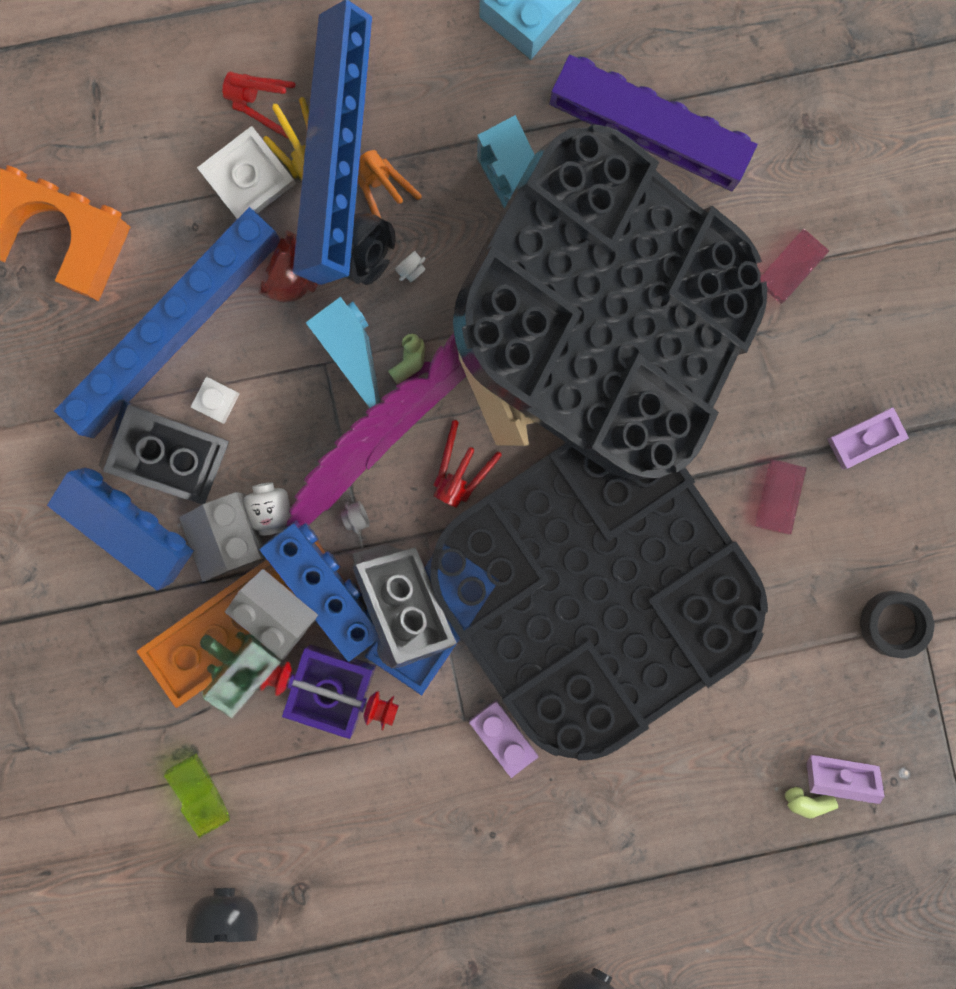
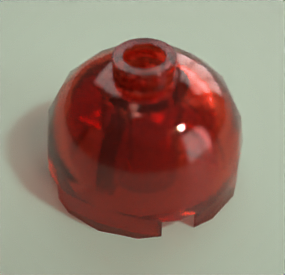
(282, 283)

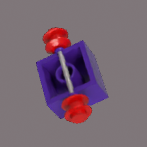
(330, 692)

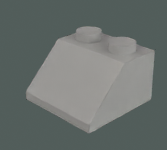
(221, 536)
(271, 613)

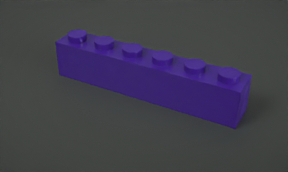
(653, 122)

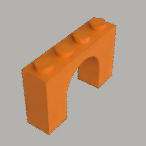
(95, 232)

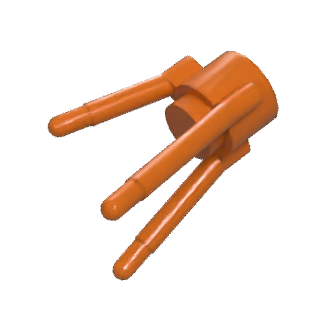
(376, 172)

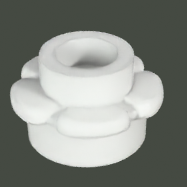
(411, 267)

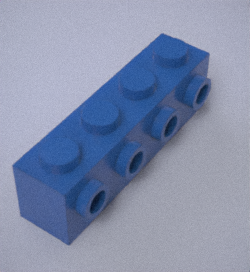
(120, 527)
(319, 585)

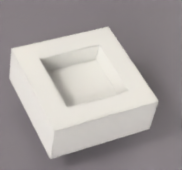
(215, 400)

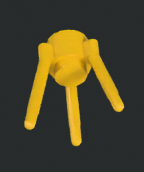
(297, 164)

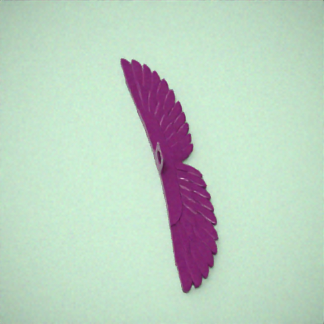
(376, 433)

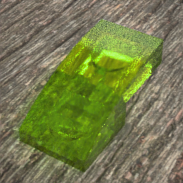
(198, 795)

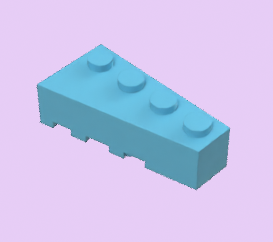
(504, 156)

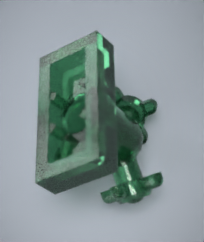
(239, 674)

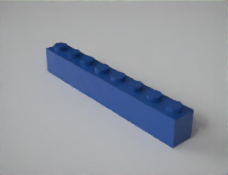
(333, 144)
(168, 324)

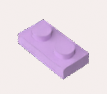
(868, 438)
(503, 738)
(845, 779)

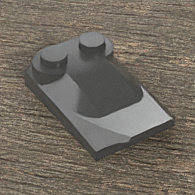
(401, 605)

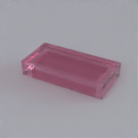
(793, 265)
(780, 497)

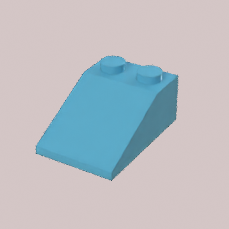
(526, 22)
(343, 336)

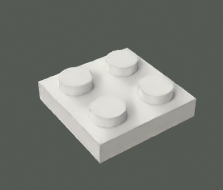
(246, 174)

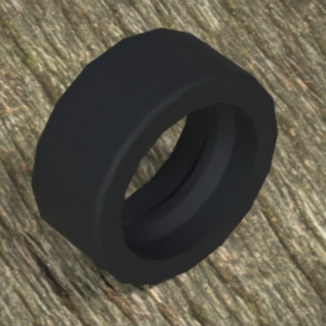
(923, 629)

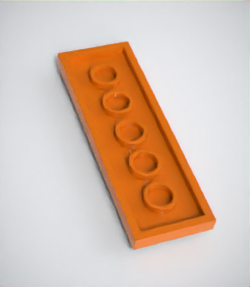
(176, 653)

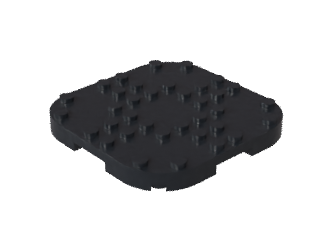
(610, 305)
(604, 600)

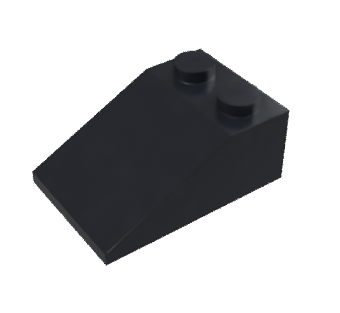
(162, 453)

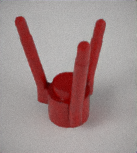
(244, 89)
(451, 488)

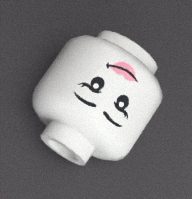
(267, 508)

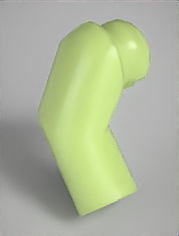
(412, 358)
(807, 806)

